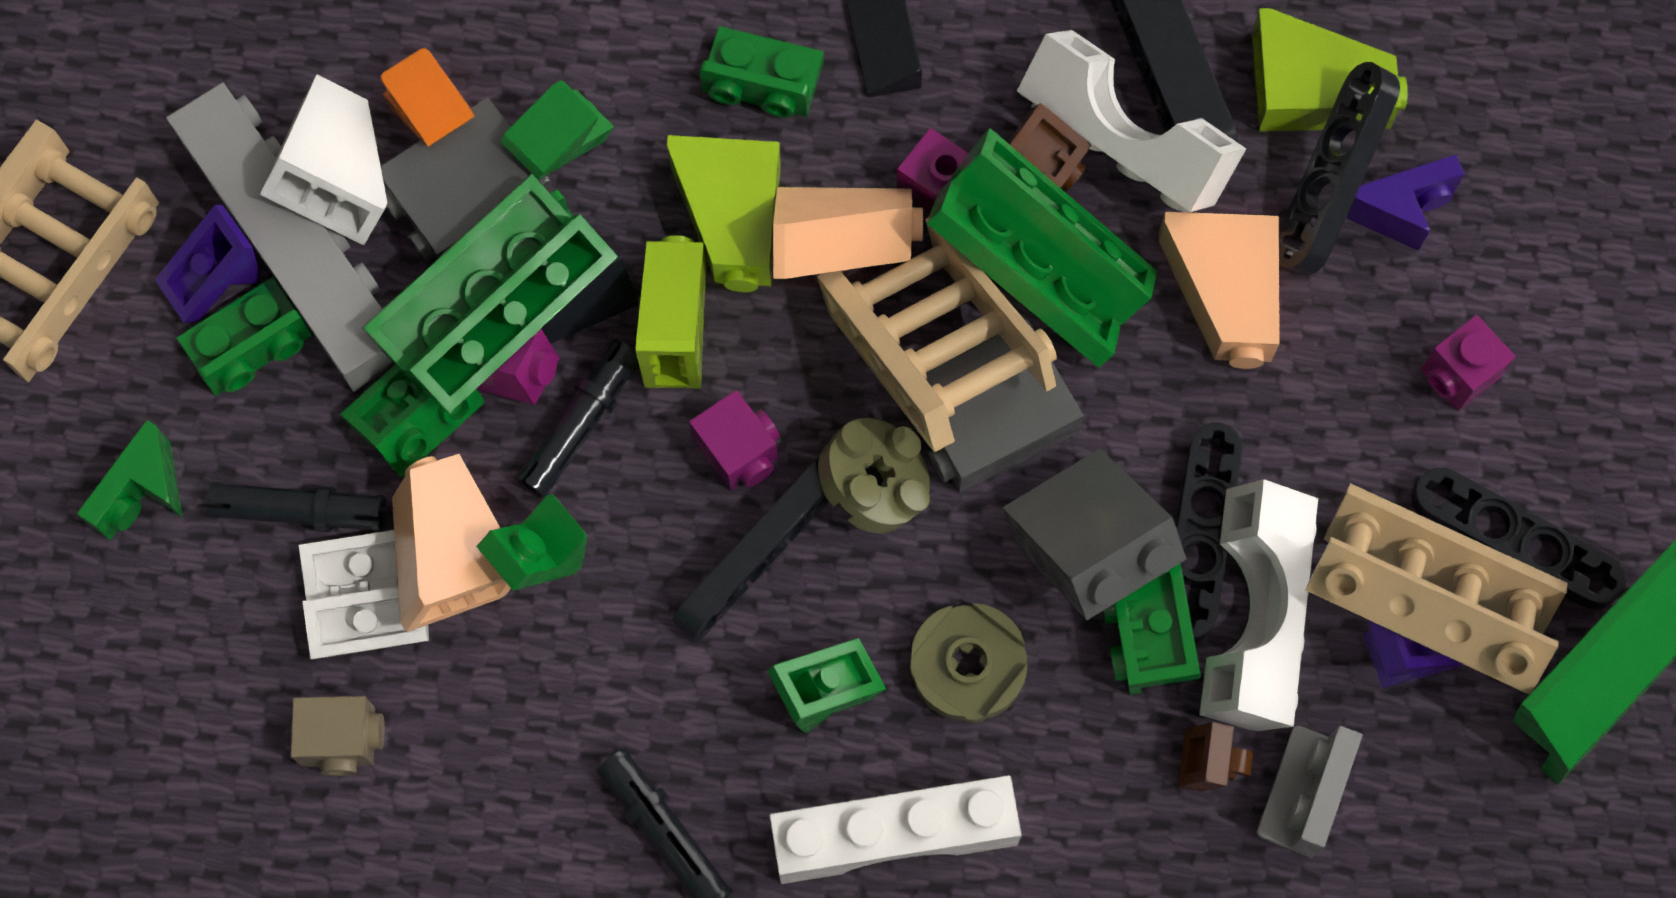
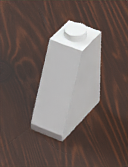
(330, 163)

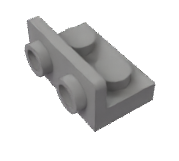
(1308, 789)

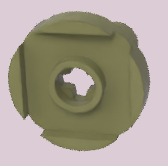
(896, 457)
(964, 629)

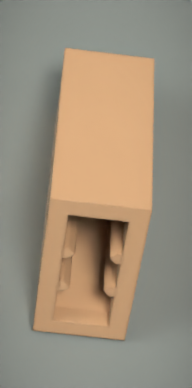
(842, 229)
(1229, 280)
(436, 534)

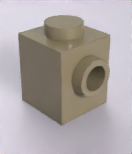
(336, 733)

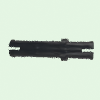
(593, 399)
(294, 506)
(623, 773)

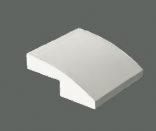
(353, 596)

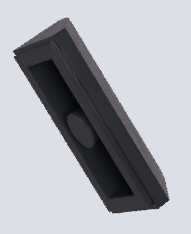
(885, 46)
(601, 299)

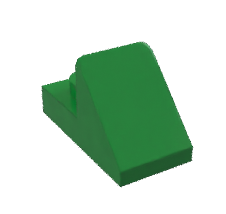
(556, 130)
(140, 470)
(539, 549)
(826, 682)

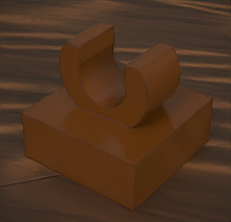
(1210, 758)

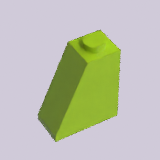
(1303, 70)
(731, 203)
(672, 313)

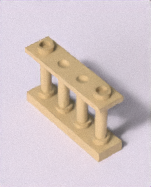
(32, 164)
(905, 371)
(1439, 588)

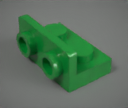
(761, 72)
(245, 338)
(404, 420)
(1154, 634)

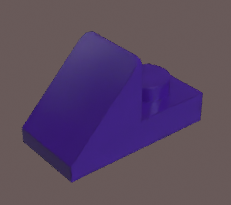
(1397, 201)
(206, 266)
(1402, 659)

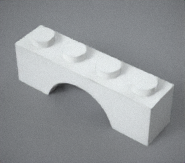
(1077, 85)
(1272, 540)
(895, 826)

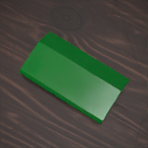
(1042, 247)
(489, 293)
(1605, 671)

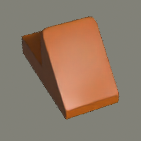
(424, 97)

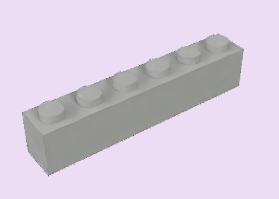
(297, 250)

